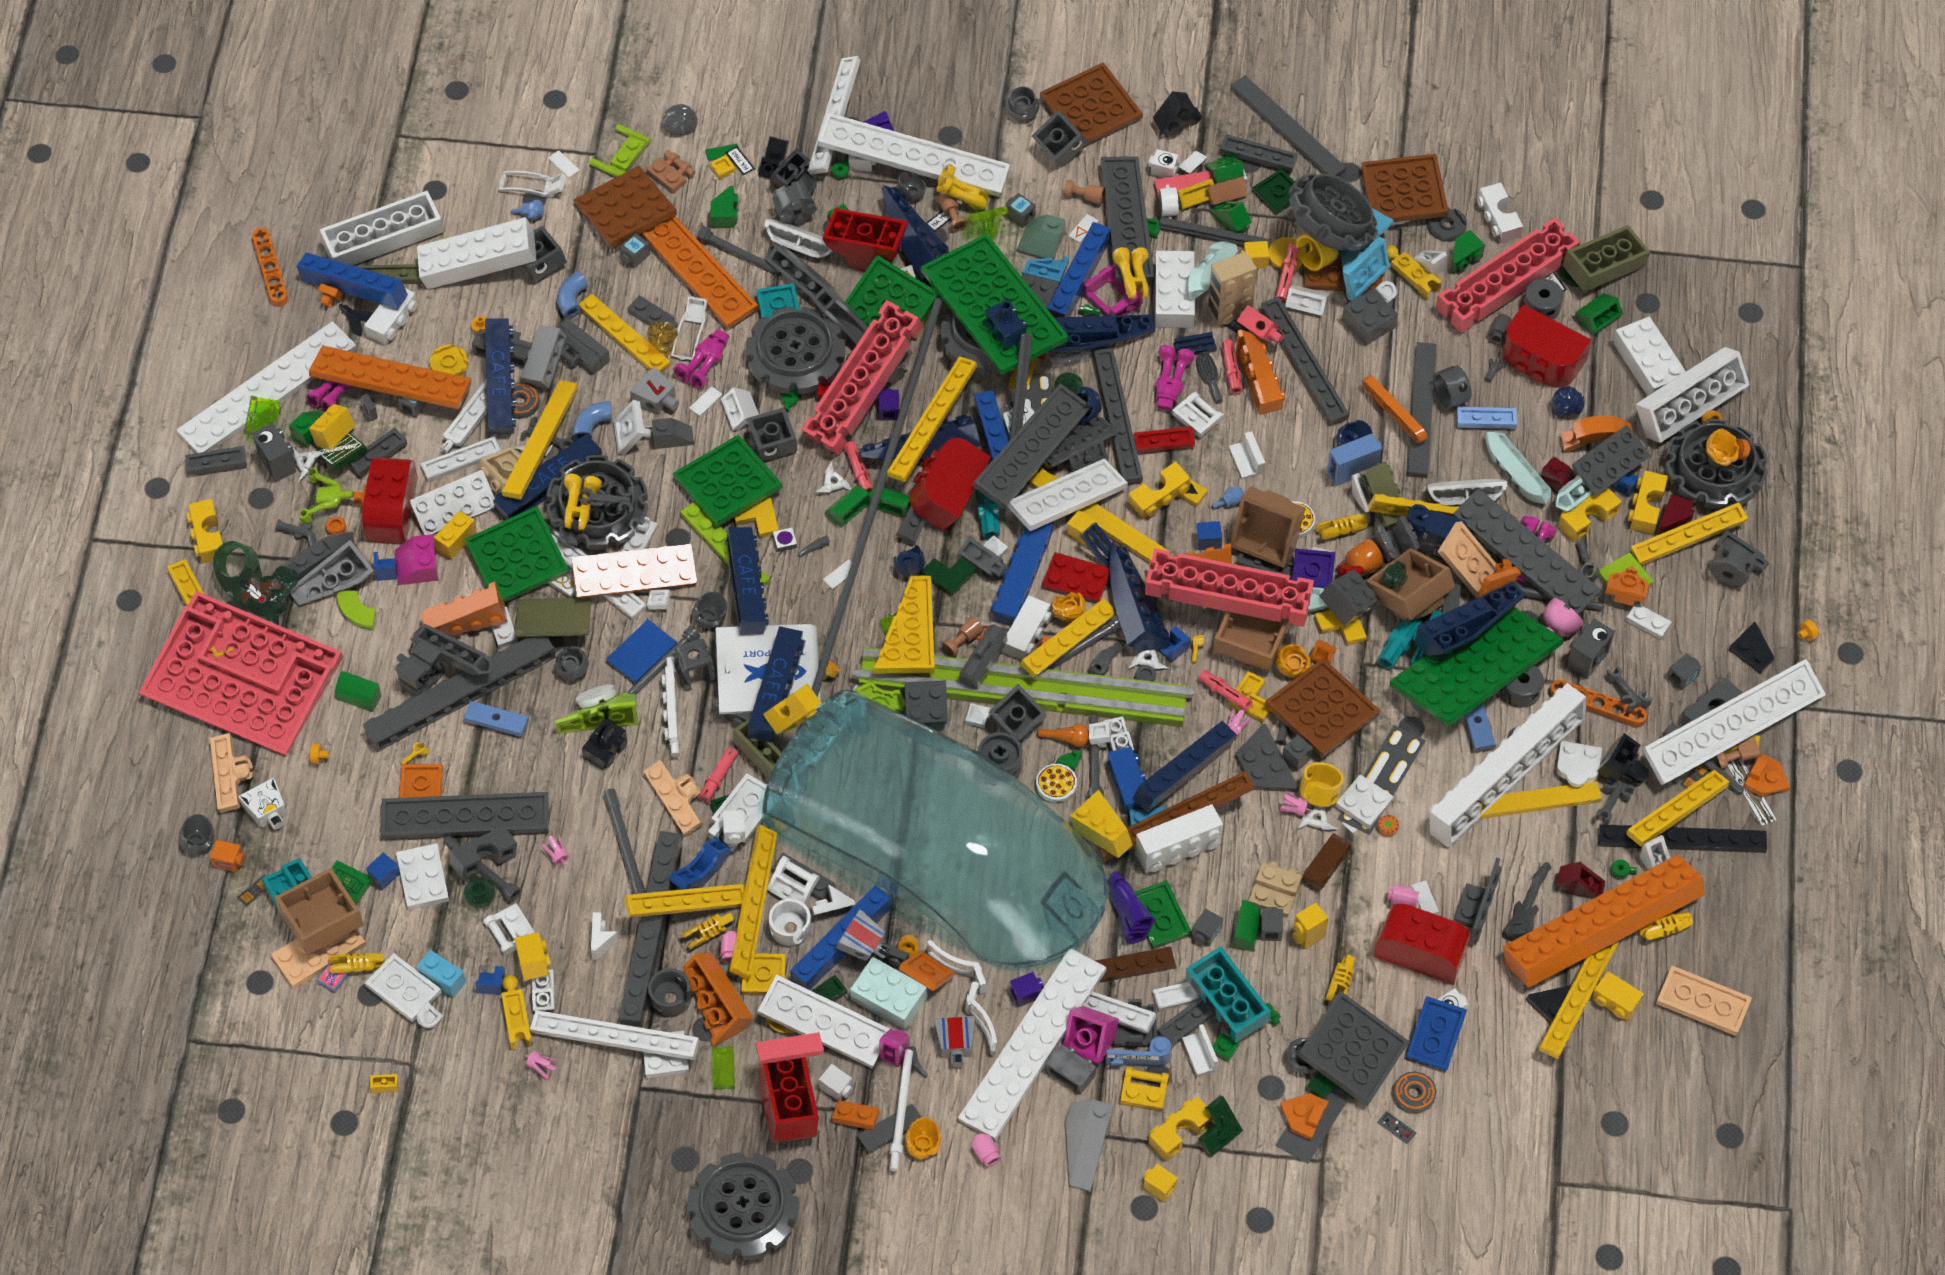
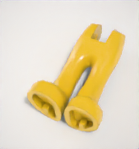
(950, 185)
(1137, 258)
(574, 485)

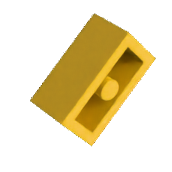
(384, 1083)

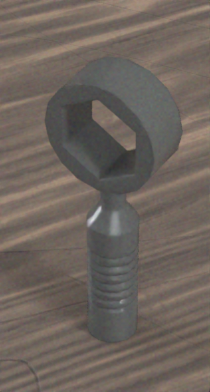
(1585, 557)

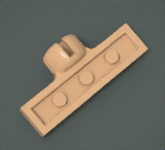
(228, 772)
(676, 795)

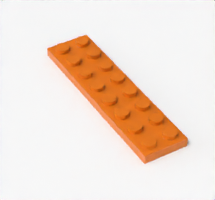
(700, 271)
(390, 377)

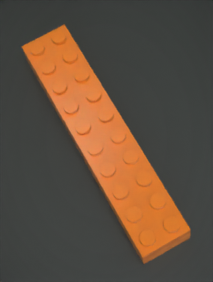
(1603, 920)

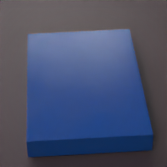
(641, 651)
(1436, 1033)

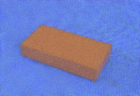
(1227, 190)

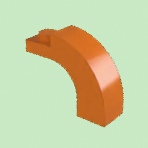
(1591, 430)

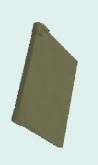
(553, 617)

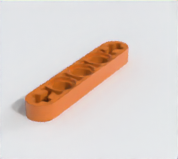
(272, 274)
(1394, 409)
(1609, 703)

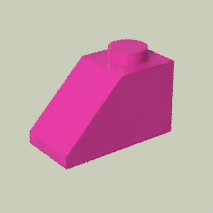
(893, 1046)

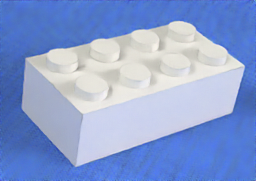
(1172, 301)
(1647, 355)
(1179, 839)

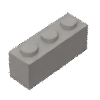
(543, 356)

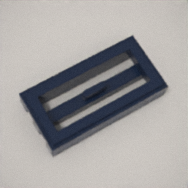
(1195, 341)
(1102, 537)

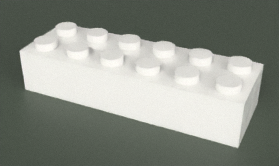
(382, 230)
(476, 253)
(1692, 394)

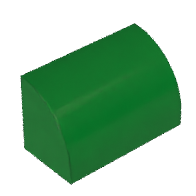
(1599, 312)
(892, 501)
(848, 506)
(357, 691)
(1247, 926)

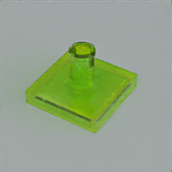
(986, 218)

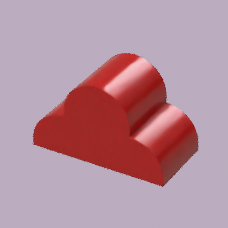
(863, 237)

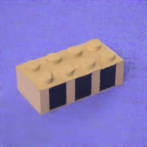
(1231, 288)

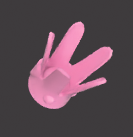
(1234, 722)
(1299, 804)
(560, 853)
(536, 1059)

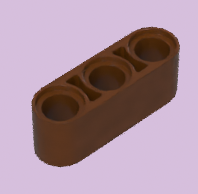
(1326, 861)

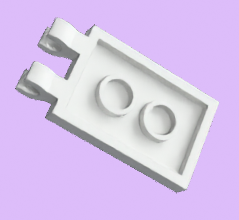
(746, 796)

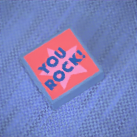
(330, 980)

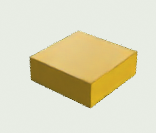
(722, 167)

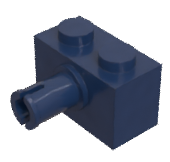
(1005, 323)

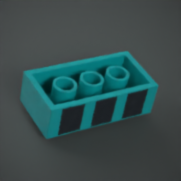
(1228, 994)

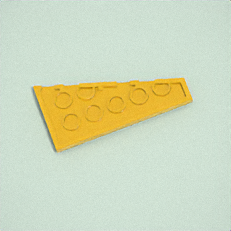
(910, 636)

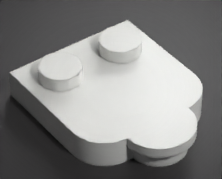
(1578, 763)

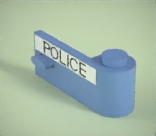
(1157, 1056)

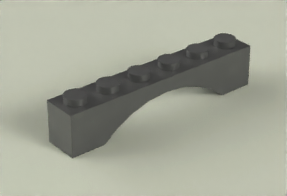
(841, 313)

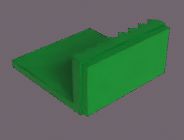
(1226, 168)

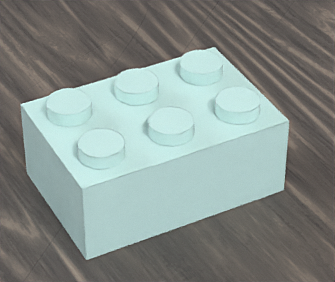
(888, 993)

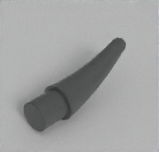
(818, 543)

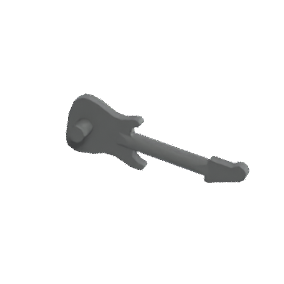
(1524, 915)

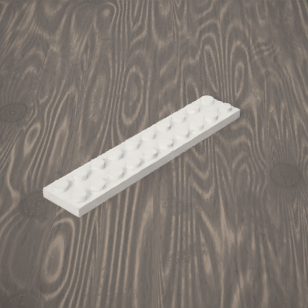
(911, 153)
(274, 382)
(1733, 721)
(1031, 1044)

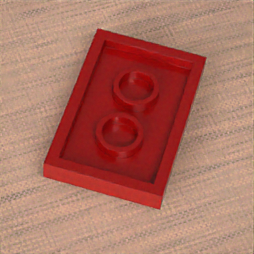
(1076, 576)

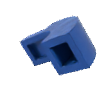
(703, 866)

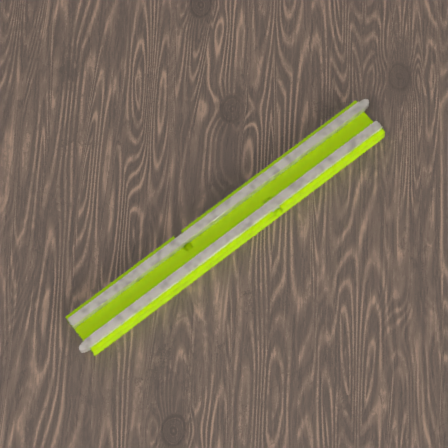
(1050, 689)

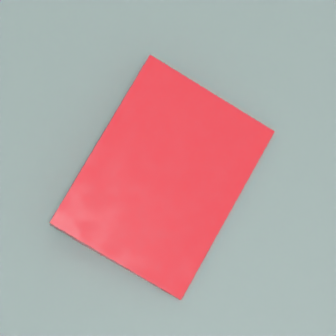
(257, 689)

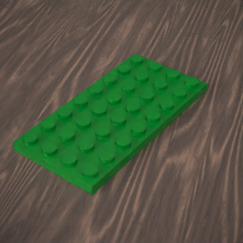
(980, 278)
(1470, 674)

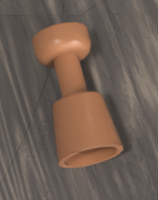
(1091, 193)
(950, 206)
(967, 632)
(1746, 751)

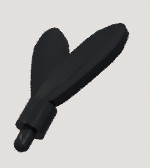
(354, 317)

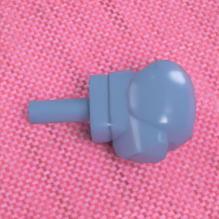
(532, 210)
(1230, 498)

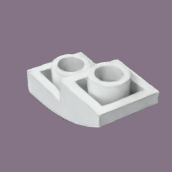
(1119, 735)
(543, 992)

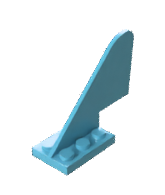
(1366, 265)

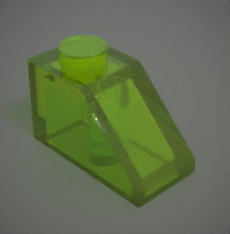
(261, 413)

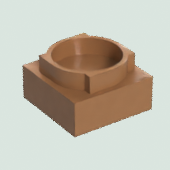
(1267, 526)
(1422, 591)
(1251, 639)
(319, 911)

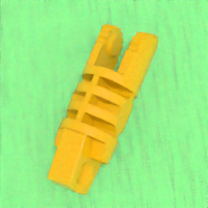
(1342, 526)
(1666, 926)
(708, 929)
(355, 962)
(1342, 977)

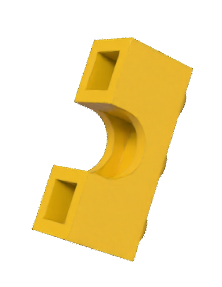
(1651, 489)
(1148, 501)
(203, 517)
(1575, 521)
(793, 710)
(1165, 1137)

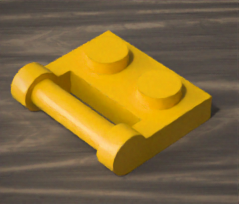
(1144, 1095)

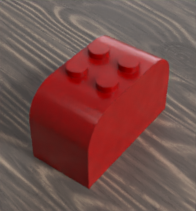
(1544, 348)
(947, 482)
(387, 500)
(1423, 942)
(788, 1100)

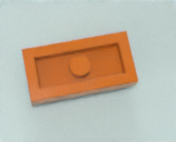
(856, 1115)

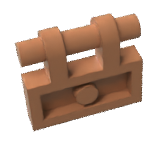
(668, 176)

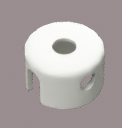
(787, 912)

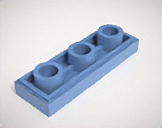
(486, 715)
(1480, 732)

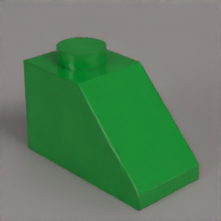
(1232, 215)
(300, 427)

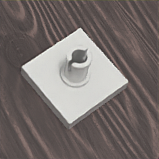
(630, 427)

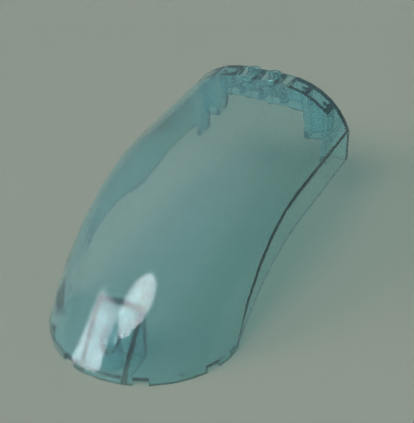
(937, 831)

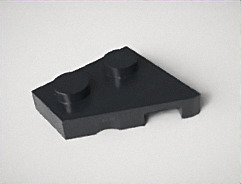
(1753, 649)
(1548, 1001)

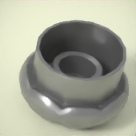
(1022, 103)

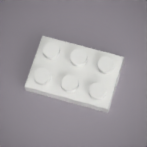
(422, 876)
(402, 987)

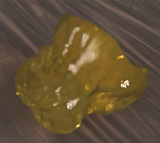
(662, 336)

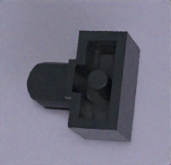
(1175, 113)
(793, 170)
(604, 744)
(1622, 761)

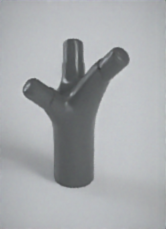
(1494, 367)
(915, 1062)

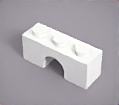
(1504, 225)

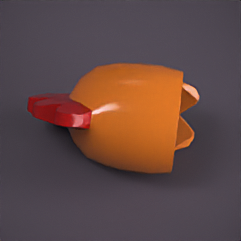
(1363, 558)

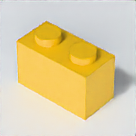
(332, 427)
(451, 537)
(1310, 926)
(532, 956)
(1617, 996)

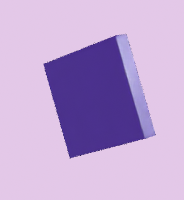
(1314, 566)

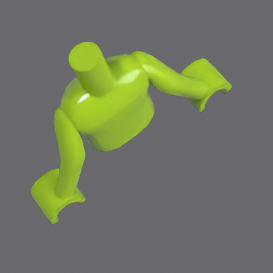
(326, 497)

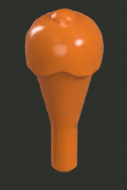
(1076, 735)

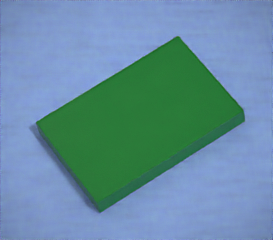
(1169, 919)

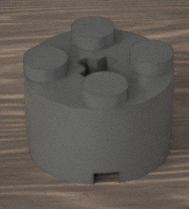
(794, 203)

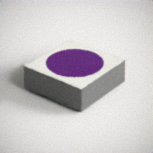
(369, 407)
(785, 539)

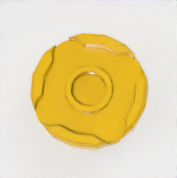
(1278, 252)
(449, 360)

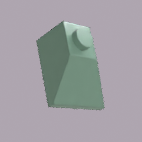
(1042, 237)

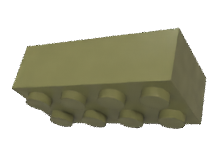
(1606, 258)

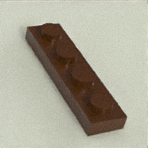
(1138, 964)

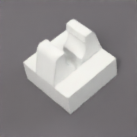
(1100, 733)

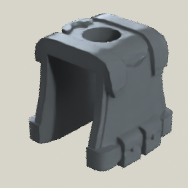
(1400, 536)
(685, 664)

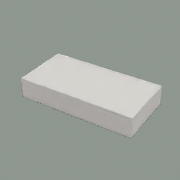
(1174, 996)

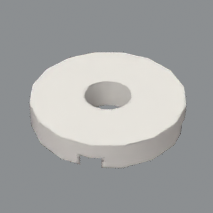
(593, 696)

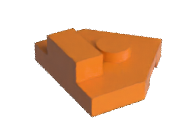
(1627, 587)
(1766, 777)
(1304, 1114)

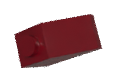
(1556, 474)
(1676, 514)
(1580, 880)

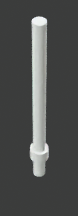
(896, 1147)

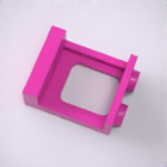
(1105, 276)

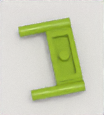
(626, 155)

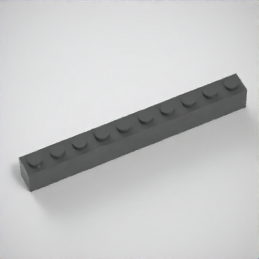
(457, 692)
(649, 933)

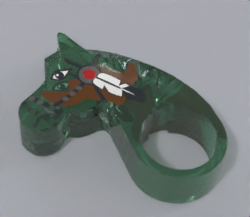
(255, 593)

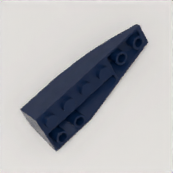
(919, 241)
(1099, 331)
(962, 427)
(1135, 610)
(1466, 621)

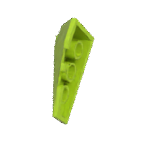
(619, 710)

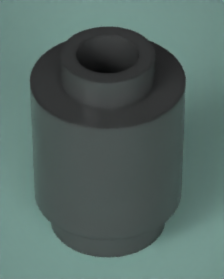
(1499, 328)

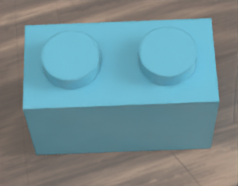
(442, 973)

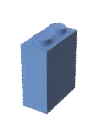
(1352, 458)

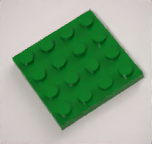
(887, 282)
(727, 480)
(517, 554)

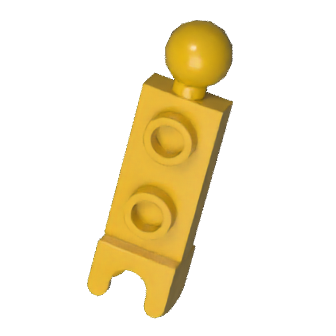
(1413, 272)
(515, 1012)

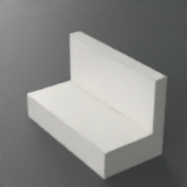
(1306, 299)
(739, 407)
(1248, 457)
(1200, 1053)

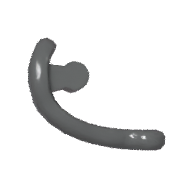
(1101, 663)

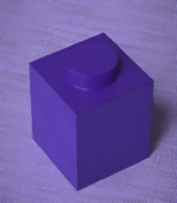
(888, 404)
(1026, 988)

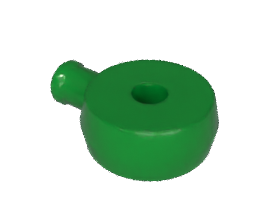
(840, 170)
(790, 400)
(1626, 869)

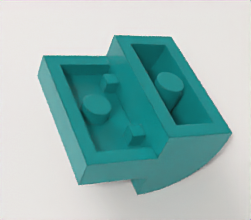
(285, 879)

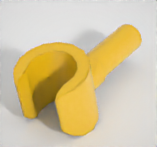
(1198, 641)
(416, 750)

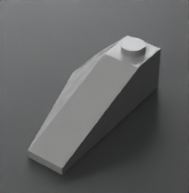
(339, 571)
(1086, 1135)

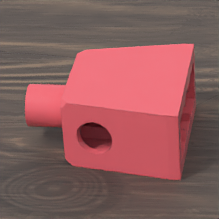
(1260, 325)

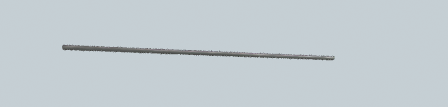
(875, 500)

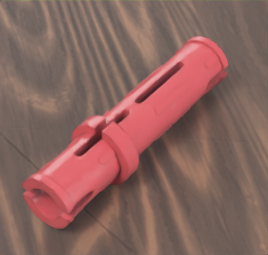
(1291, 253)
(1233, 373)
(862, 475)
(1219, 686)
(714, 781)

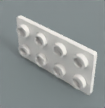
(469, 495)

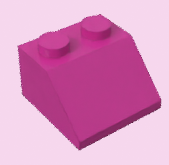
(417, 560)
(1090, 1033)

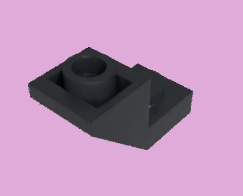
(774, 156)

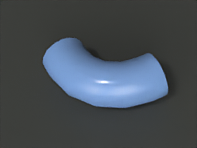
(568, 292)
(590, 417)

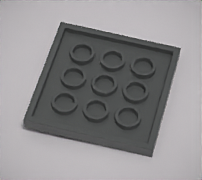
(1353, 1048)

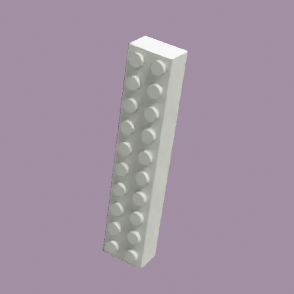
(1507, 764)

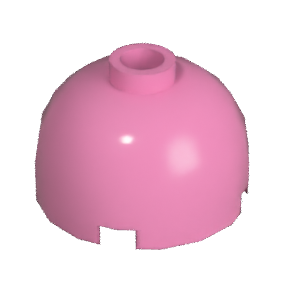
(1561, 619)

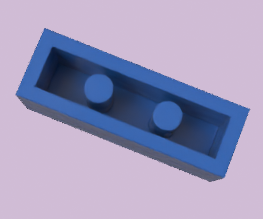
(1126, 776)

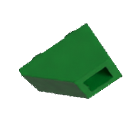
(723, 209)
(1466, 250)

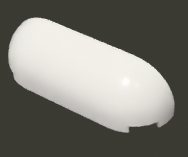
(796, 238)
(1459, 491)

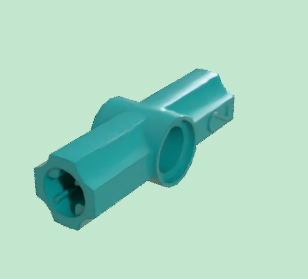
(989, 515)
(1398, 643)

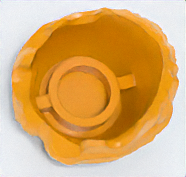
(1722, 447)
(1068, 607)
(1292, 660)
(923, 1138)

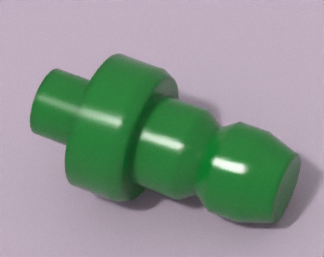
(1089, 310)
(1275, 1016)

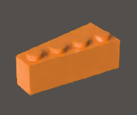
(468, 613)

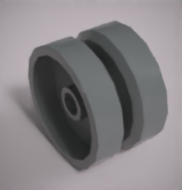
(1004, 751)

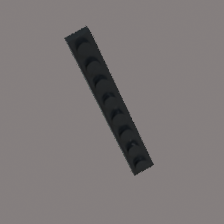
(1691, 839)

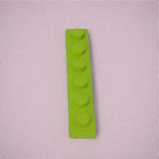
(712, 535)

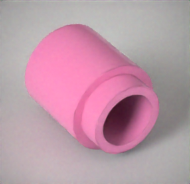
(1402, 895)
(727, 946)
(986, 1149)

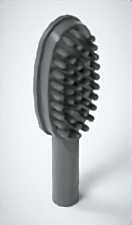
(1209, 374)

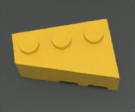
(1101, 825)

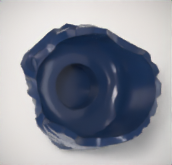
(1093, 401)
(1567, 401)
(1352, 431)
(909, 562)

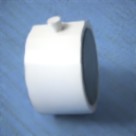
(1168, 202)

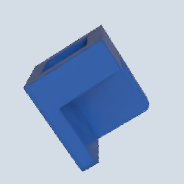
(1626, 484)
(1209, 535)
(384, 568)
(1179, 644)
(383, 870)
(491, 982)

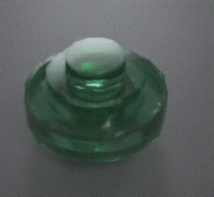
(1070, 381)
(1395, 575)
(479, 892)

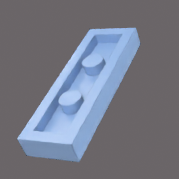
(1486, 417)

